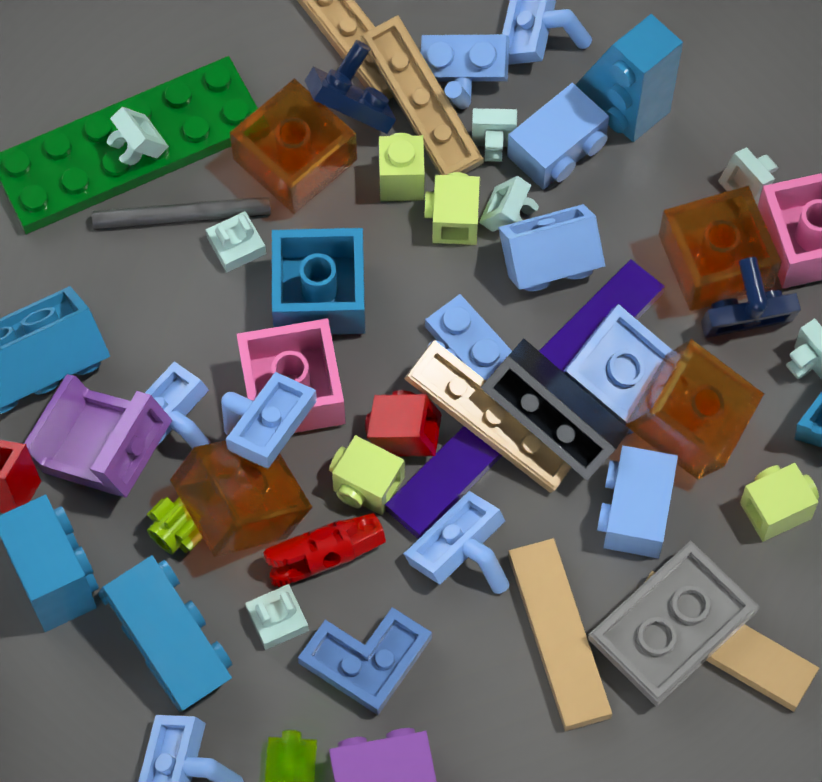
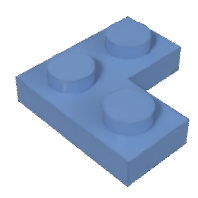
(370, 670)

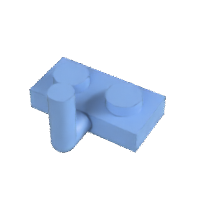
(529, 26)
(464, 60)
(467, 336)
(177, 394)
(264, 426)
(458, 537)
(175, 750)

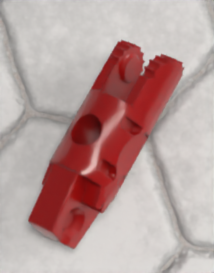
(323, 548)

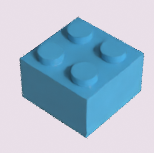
(319, 278)
(48, 562)

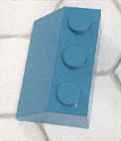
(45, 345)

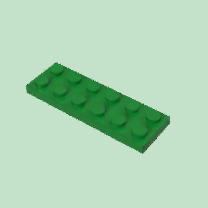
(78, 169)

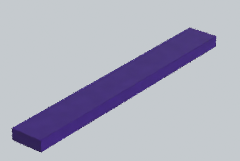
(467, 456)

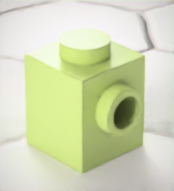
(401, 167)
(454, 208)
(366, 475)
(779, 500)

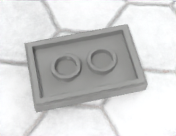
(673, 623)

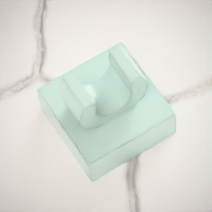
(491, 130)
(138, 133)
(747, 170)
(506, 204)
(236, 241)
(807, 351)
(277, 617)

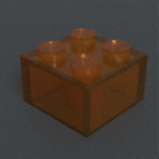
(293, 146)
(710, 239)
(695, 409)
(238, 500)

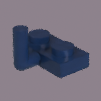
(337, 92)
(760, 311)

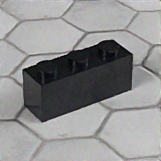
(555, 409)

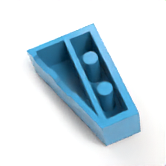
(636, 78)
(167, 632)

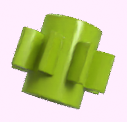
(173, 526)

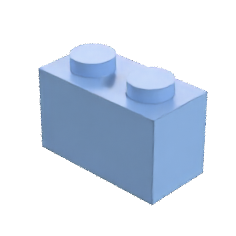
(558, 137)
(552, 248)
(640, 501)

